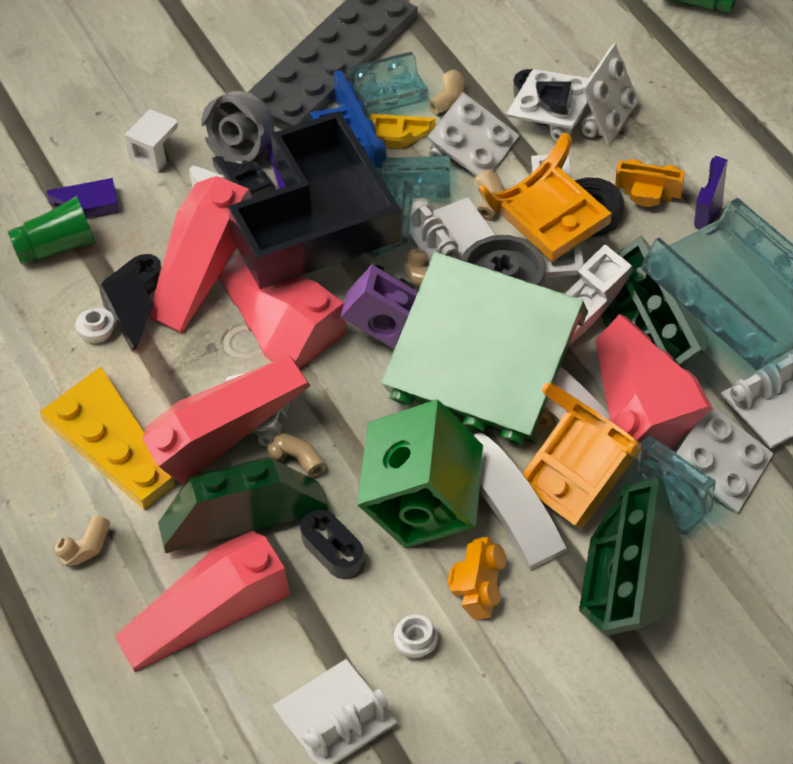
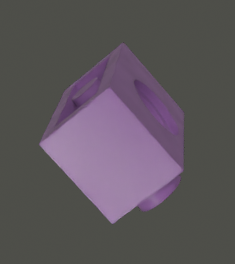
(379, 305)

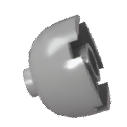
(238, 126)

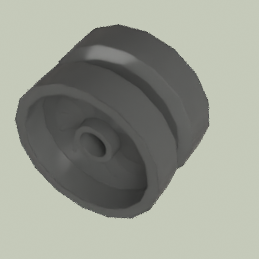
(508, 256)

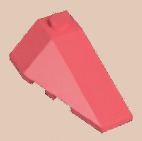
(196, 251)
(646, 387)
(210, 596)

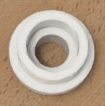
(95, 325)
(412, 626)

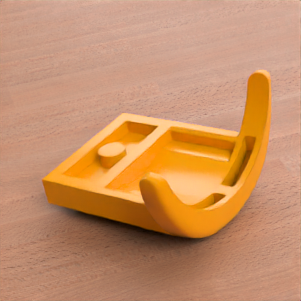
(550, 206)
(579, 459)

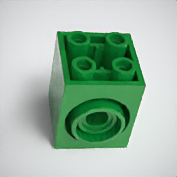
(420, 474)

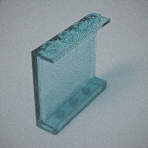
(734, 281)

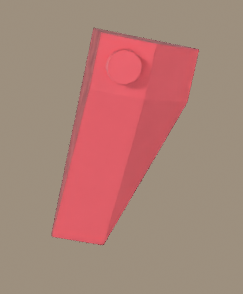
(287, 317)
(216, 419)

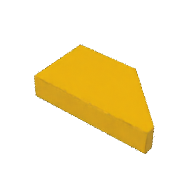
(400, 130)

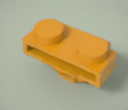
(649, 183)
(478, 577)

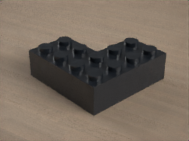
(326, 212)

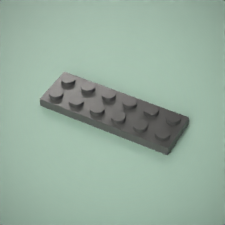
(346, 38)

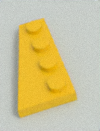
(108, 437)

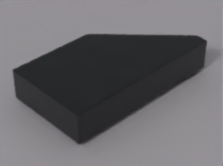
(247, 174)
(128, 305)

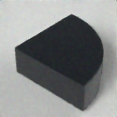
(555, 95)

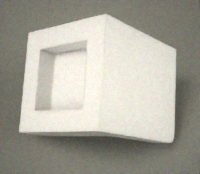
(147, 139)

